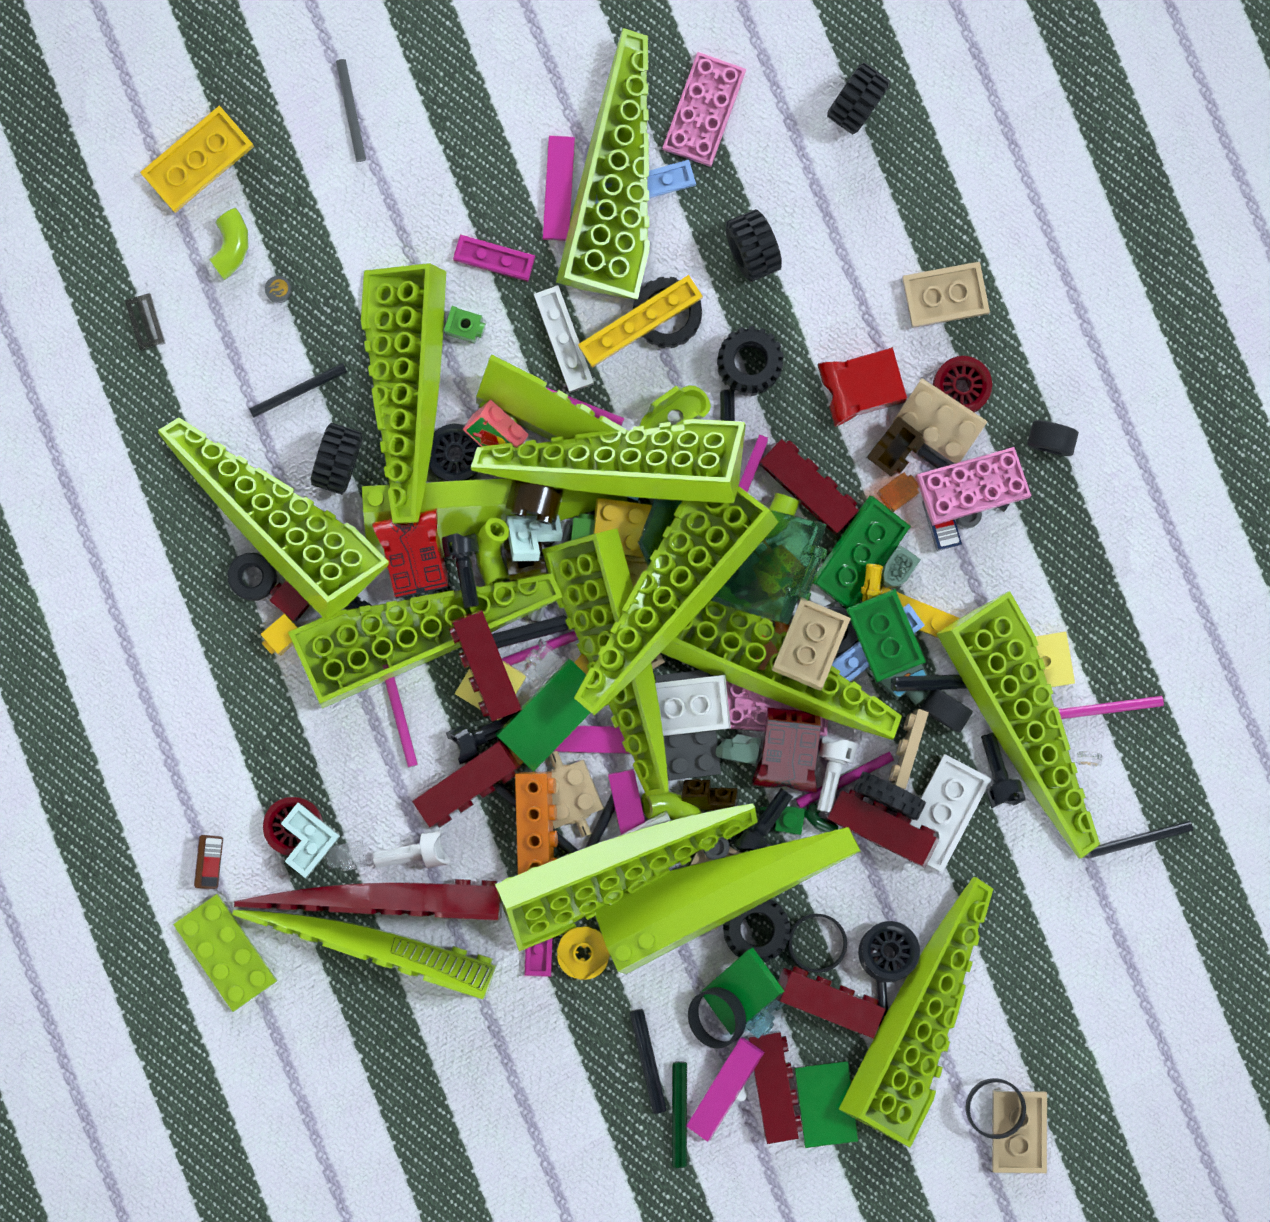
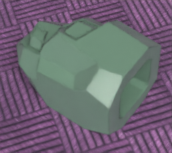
(899, 567)
(739, 749)

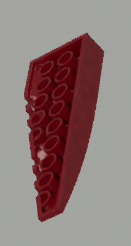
(391, 898)

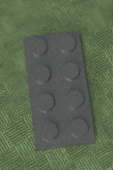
(690, 753)

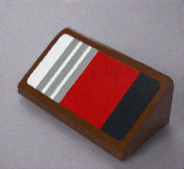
(208, 862)

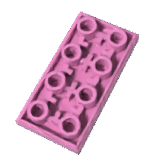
(704, 109)
(973, 486)
(749, 709)

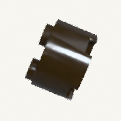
(895, 446)
(535, 500)
(523, 569)

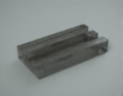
(151, 342)

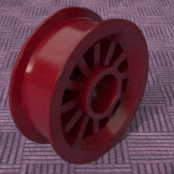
(976, 367)
(269, 819)

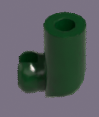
(818, 822)

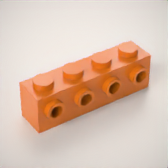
(535, 819)

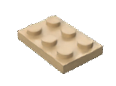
(945, 294)
(942, 421)
(811, 644)
(908, 748)
(1027, 1147)

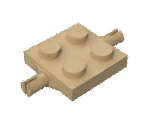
(575, 794)

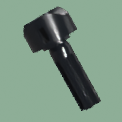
(461, 550)
(469, 741)
(1004, 789)
(754, 838)

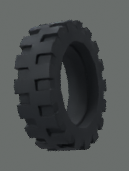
(685, 333)
(890, 795)

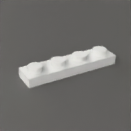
(563, 339)

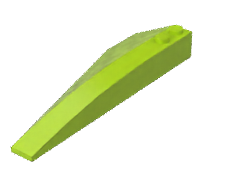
(467, 505)
(727, 644)
(352, 645)
(1007, 681)

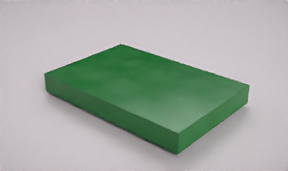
(885, 635)
(750, 983)
(820, 1095)

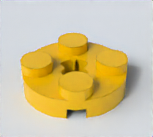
(582, 968)

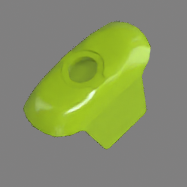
(688, 400)

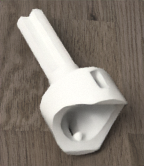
(836, 754)
(428, 850)

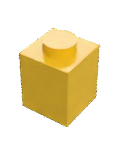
(277, 635)

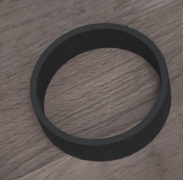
(843, 950)
(736, 1007)
(1023, 1109)

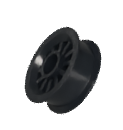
(440, 435)
(905, 935)

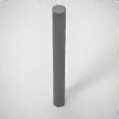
(350, 110)

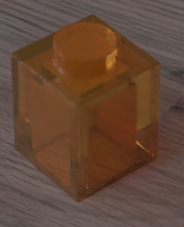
(899, 492)

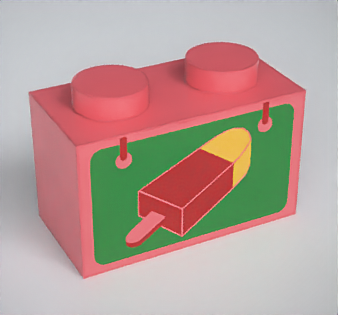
(494, 427)

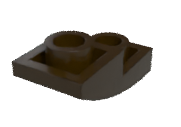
(703, 796)

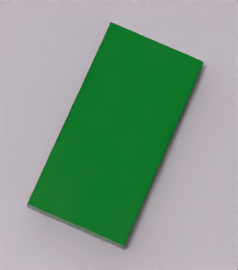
(867, 540)
(546, 717)

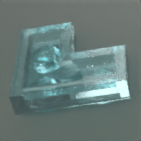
(763, 1022)

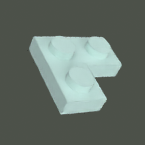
(526, 533)
(315, 837)

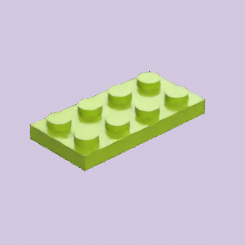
(225, 952)

